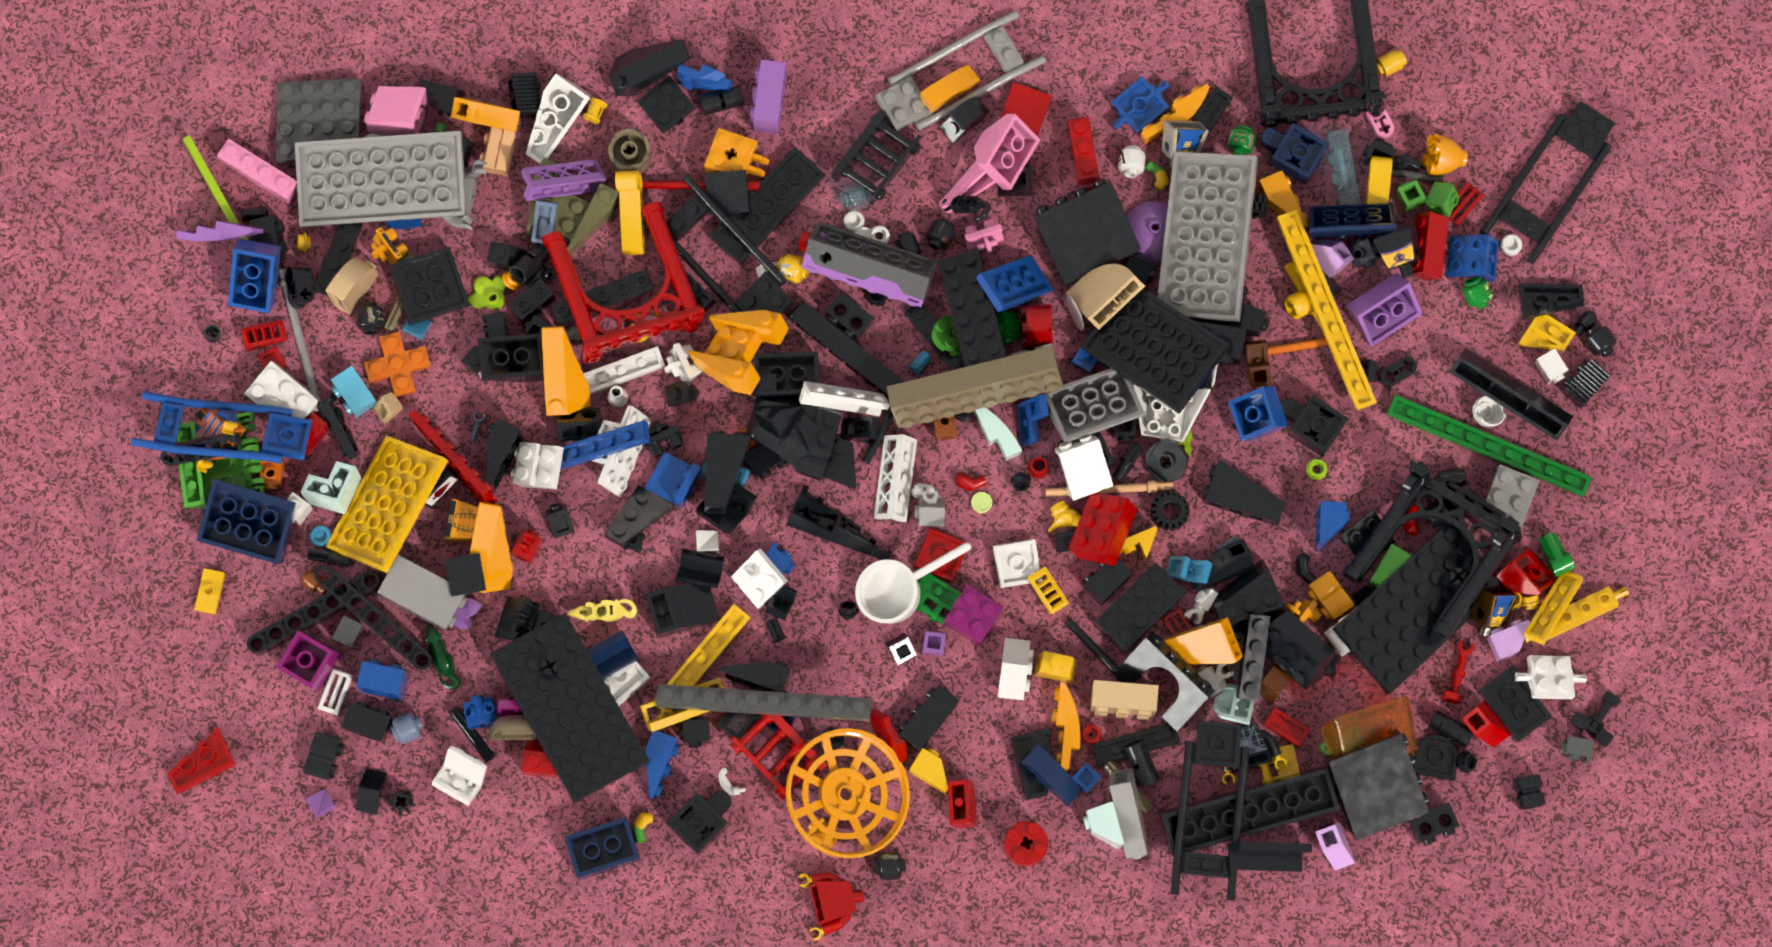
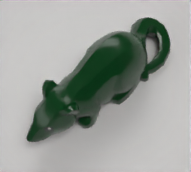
(442, 659)

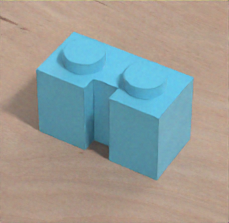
(353, 391)

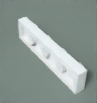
(624, 370)

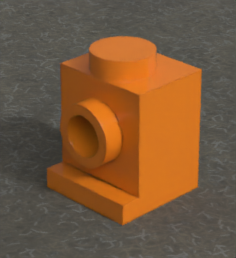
(276, 480)

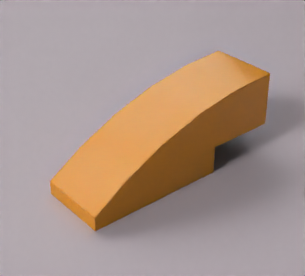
(949, 88)

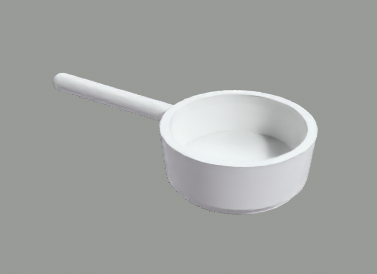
(890, 590)

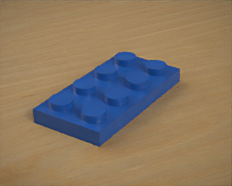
(1014, 283)

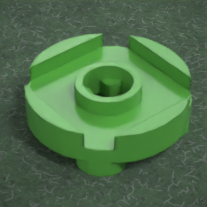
(941, 337)

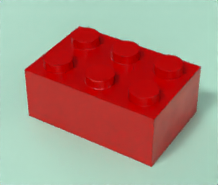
(1103, 528)

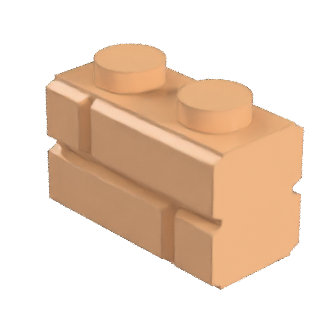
(498, 151)

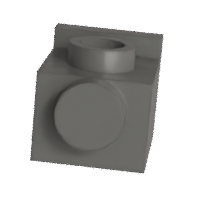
(1577, 749)

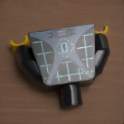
(1262, 749)

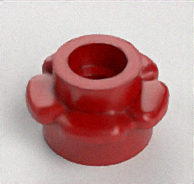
(1084, 734)

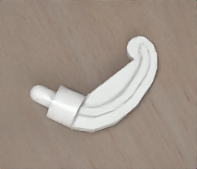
(726, 785)

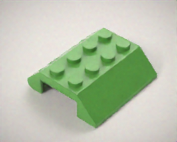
(237, 471)

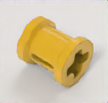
(595, 110)

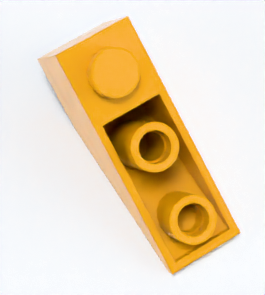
(485, 113)
(1280, 195)

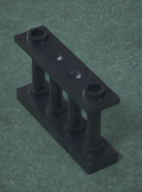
(867, 138)

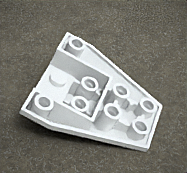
(1166, 423)

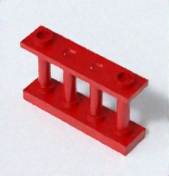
(784, 731)

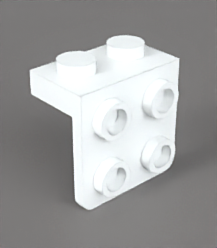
(460, 775)

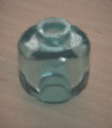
(854, 197)

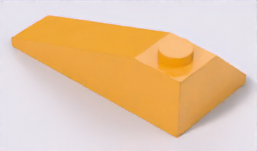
(563, 379)
(491, 543)

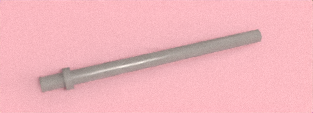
(299, 337)

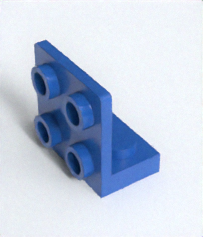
(1473, 257)
(673, 479)

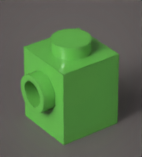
(1410, 196)
(1442, 198)

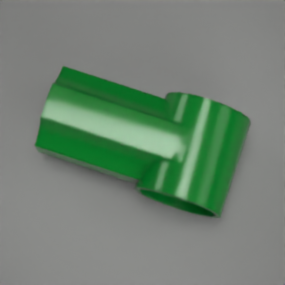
(1558, 560)

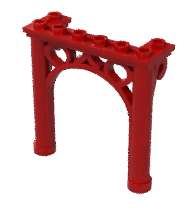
(687, 319)

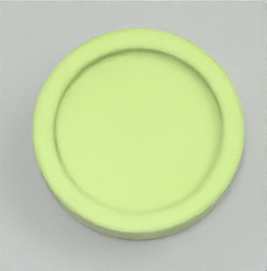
(981, 502)

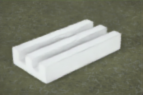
(342, 696)

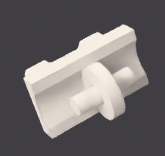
(679, 364)

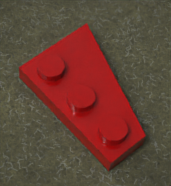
(203, 763)

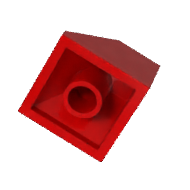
(1526, 574)

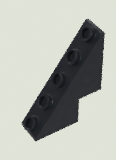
(609, 296)

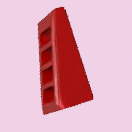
(265, 342)

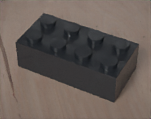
(1139, 608)

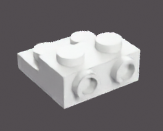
(537, 465)

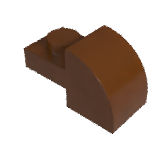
(1258, 363)
(1274, 683)

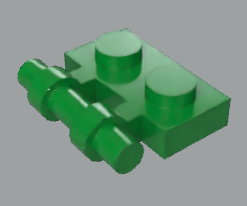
(939, 593)

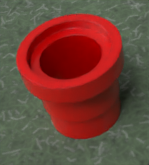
(1038, 474)

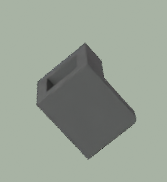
(347, 631)

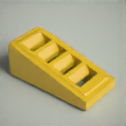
(1041, 594)

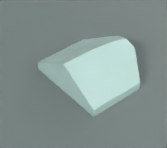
(1232, 708)

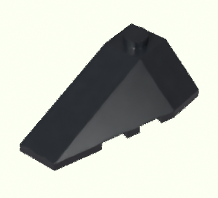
(645, 65)

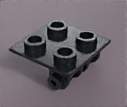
(1360, 531)
(517, 618)

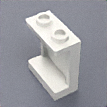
(1084, 466)

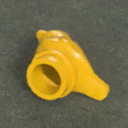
(1063, 516)

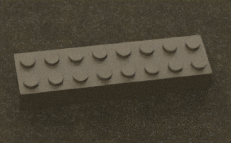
(975, 387)

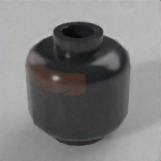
(940, 234)

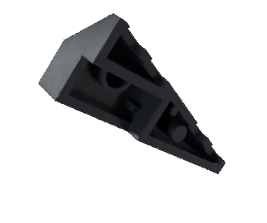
(821, 521)

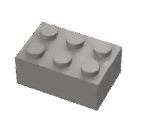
(1511, 493)

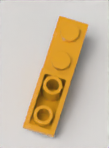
(1183, 110)
(1067, 718)

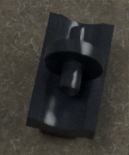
(671, 435)

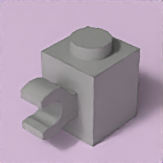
(930, 509)
(1215, 676)

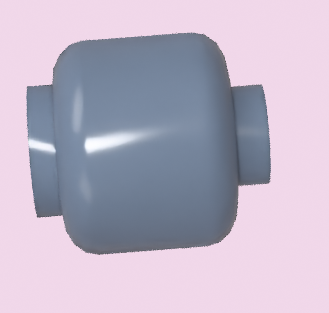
(406, 728)

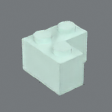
(335, 491)

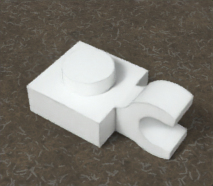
(1203, 603)

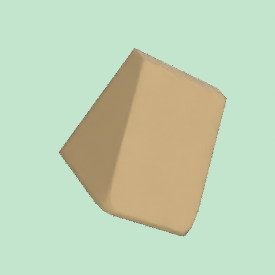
(387, 407)

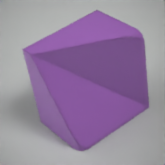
(934, 643)
(321, 803)

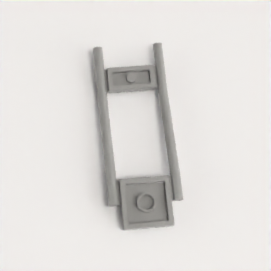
(903, 101)

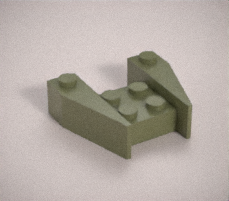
(577, 217)

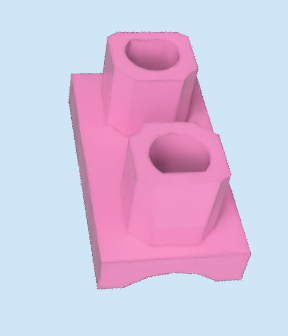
(983, 238)

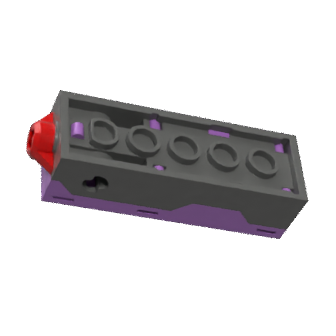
(867, 263)

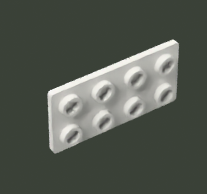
(620, 464)

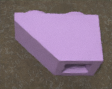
(1331, 255)
(1507, 641)
(1335, 846)

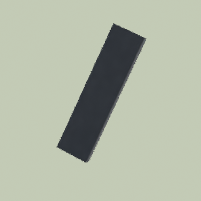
(1154, 738)

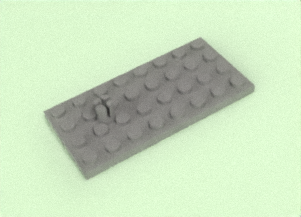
(380, 178)
(1207, 234)

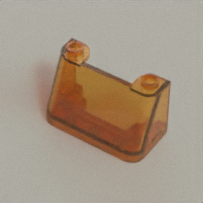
(1369, 725)

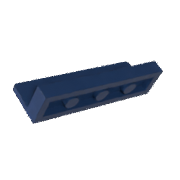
(612, 654)

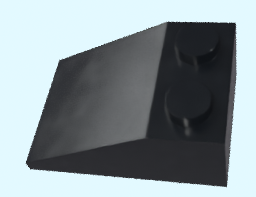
(511, 358)
(501, 445)
(760, 676)

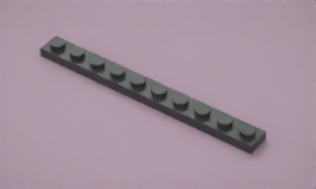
(764, 702)

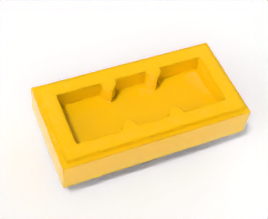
(209, 591)

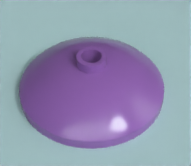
(1141, 220)

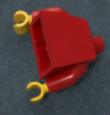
(832, 901)

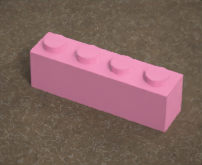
(258, 171)

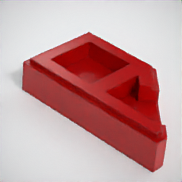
(272, 355)

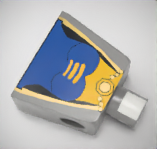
(1182, 137)

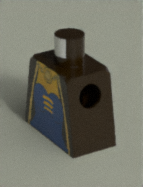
(1492, 608)

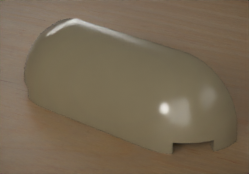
(511, 728)

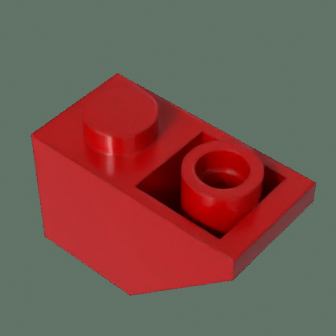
(1486, 725)

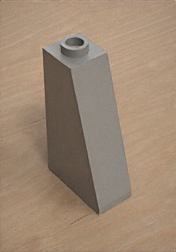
(1129, 813)

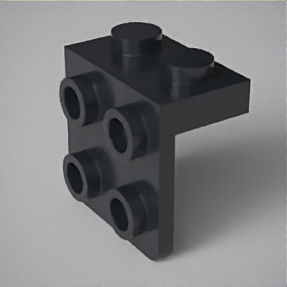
(737, 511)

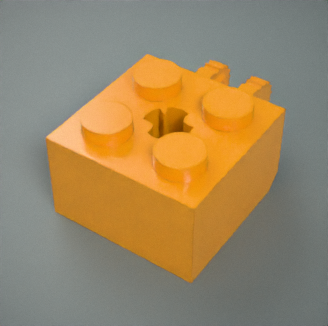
(743, 149)

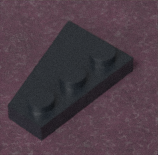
(336, 418)
(1021, 747)

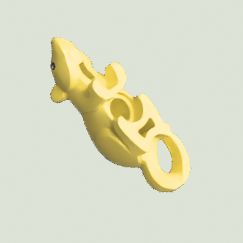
(606, 611)

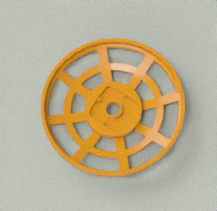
(858, 793)

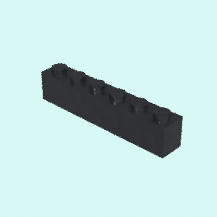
(1511, 394)

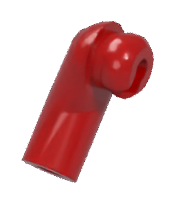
(968, 483)

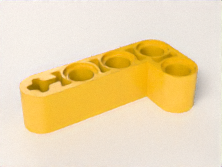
(631, 217)

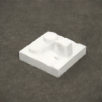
(759, 578)

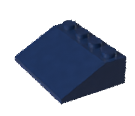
(1351, 220)
(247, 522)

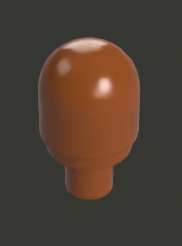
(309, 581)

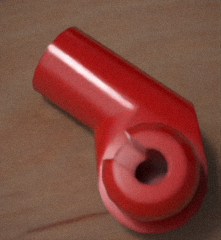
(1411, 527)

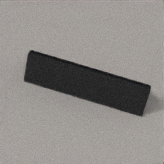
(1267, 856)

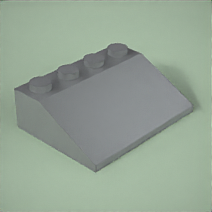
(1093, 405)

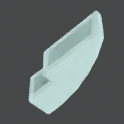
(998, 432)

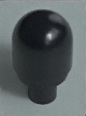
(1585, 322)

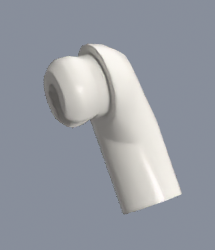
(917, 490)

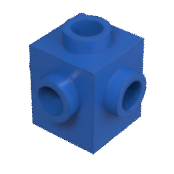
(479, 712)

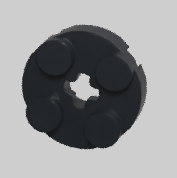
(1155, 461)

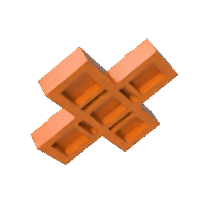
(397, 364)

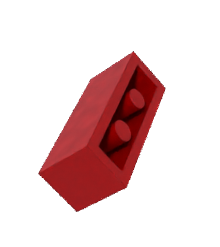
(1083, 151)
(1432, 242)

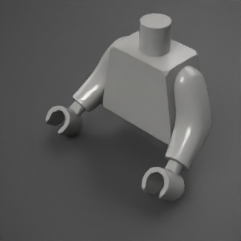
(470, 189)

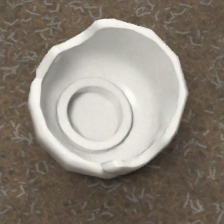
(1488, 412)

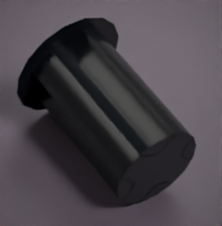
(775, 630)

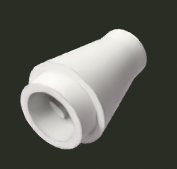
(617, 401)

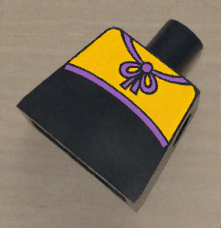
(1400, 250)

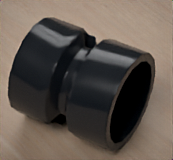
(1529, 792)

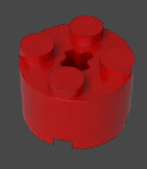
(1037, 325)
(1032, 833)

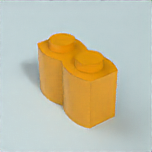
(1330, 597)

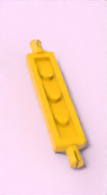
(1587, 609)

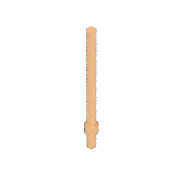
(1151, 486)

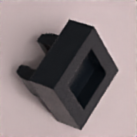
(1370, 368)

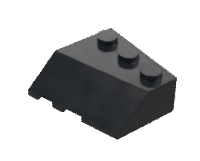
(1249, 594)

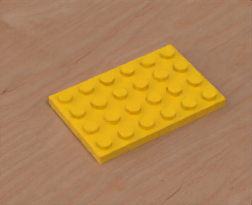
(386, 504)

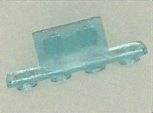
(1343, 167)

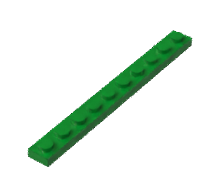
(1489, 446)

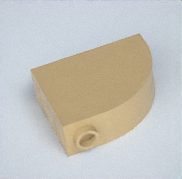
(351, 284)
(1104, 292)

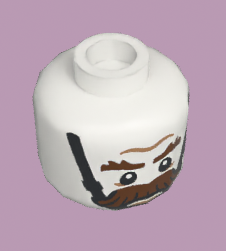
(1131, 161)

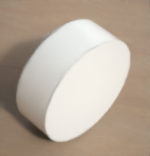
(853, 221)
(1511, 245)

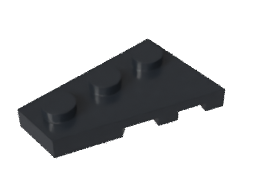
(1548, 298)
(636, 515)

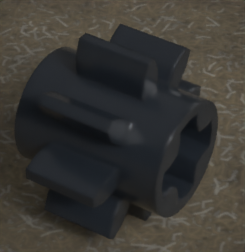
(395, 802)

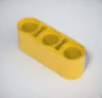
(1379, 180)

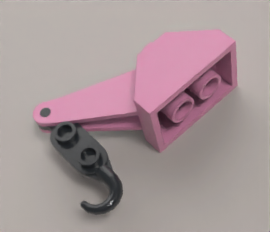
(999, 159)

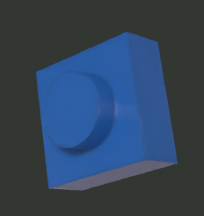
(1086, 777)

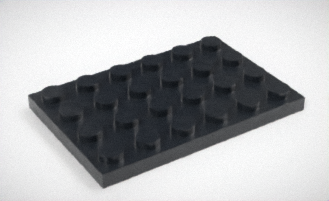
(1157, 349)

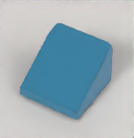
(417, 330)

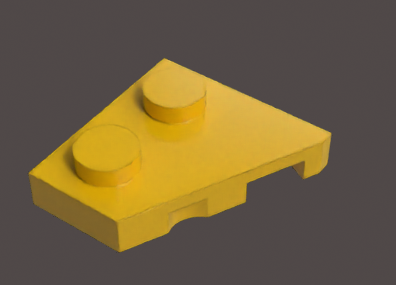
(1547, 334)

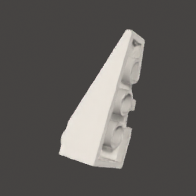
(557, 111)

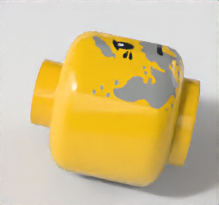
(791, 268)

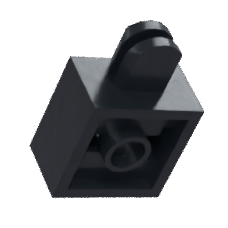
(1313, 424)
(701, 821)

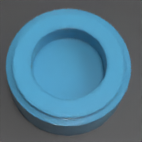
(320, 536)

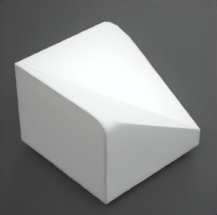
(707, 541)

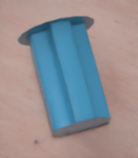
(920, 362)

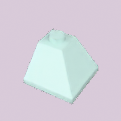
(1104, 824)

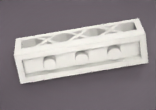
(843, 398)
(899, 477)

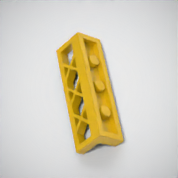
(676, 716)

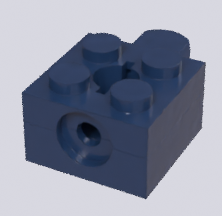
(1295, 152)

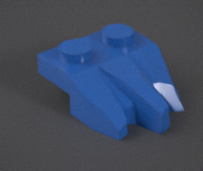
(706, 79)

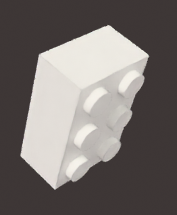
(281, 389)

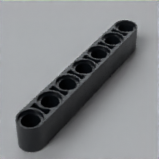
(843, 347)
(302, 614)
(377, 627)

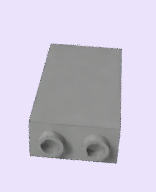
(420, 593)

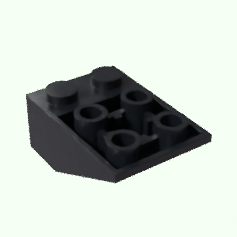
(681, 608)

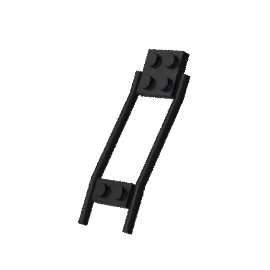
(1585, 132)
(764, 292)
(1216, 746)

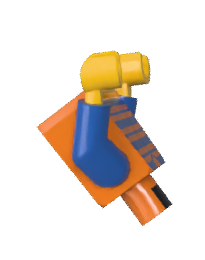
(216, 423)

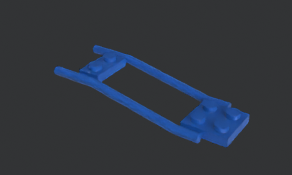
(283, 436)

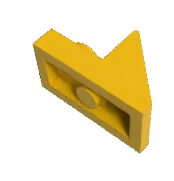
(1143, 540)

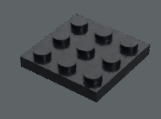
(429, 286)

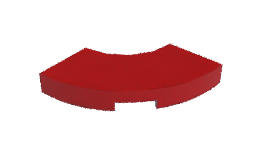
(886, 732)

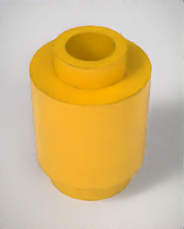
(1391, 62)

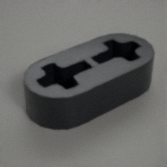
(1401, 376)

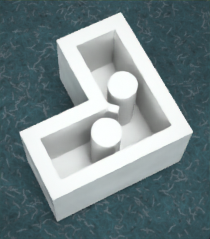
(1015, 667)

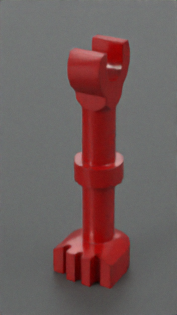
(1453, 695)

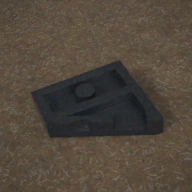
(841, 464)

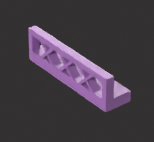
(565, 184)

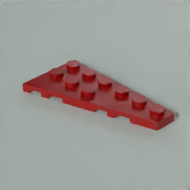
(458, 463)

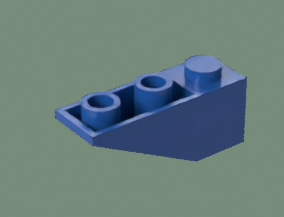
(659, 751)

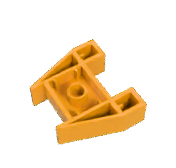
(735, 346)

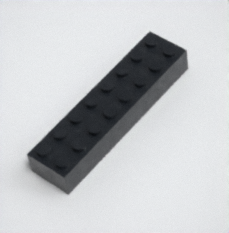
(1265, 808)

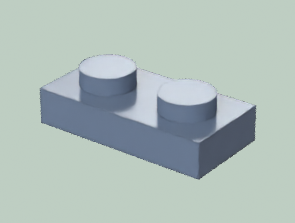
(544, 219)

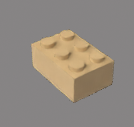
(1123, 699)

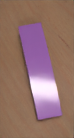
(222, 232)

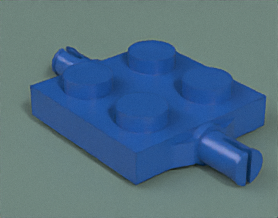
(1140, 105)

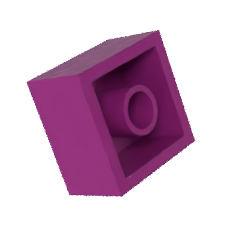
(973, 615)
(308, 660)

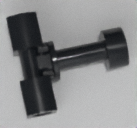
(1594, 724)

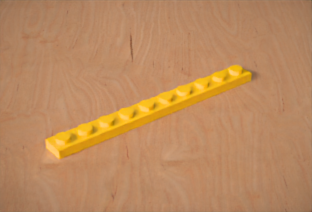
(1326, 310)

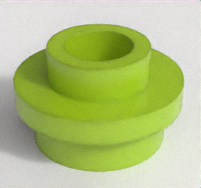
(1321, 464)

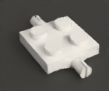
(1550, 677)

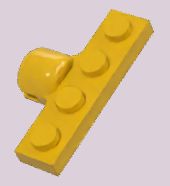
(1298, 303)

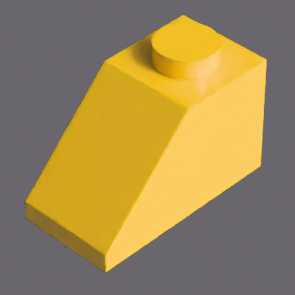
(930, 769)

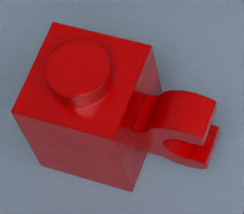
(527, 546)

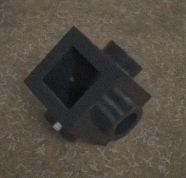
(1364, 253)

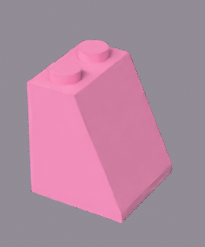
(396, 110)

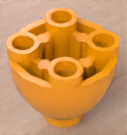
(1443, 155)

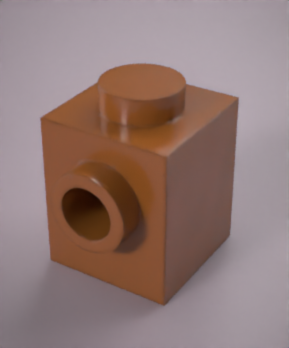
(945, 428)

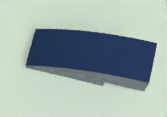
(1051, 775)

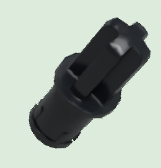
(1127, 462)
(328, 557)

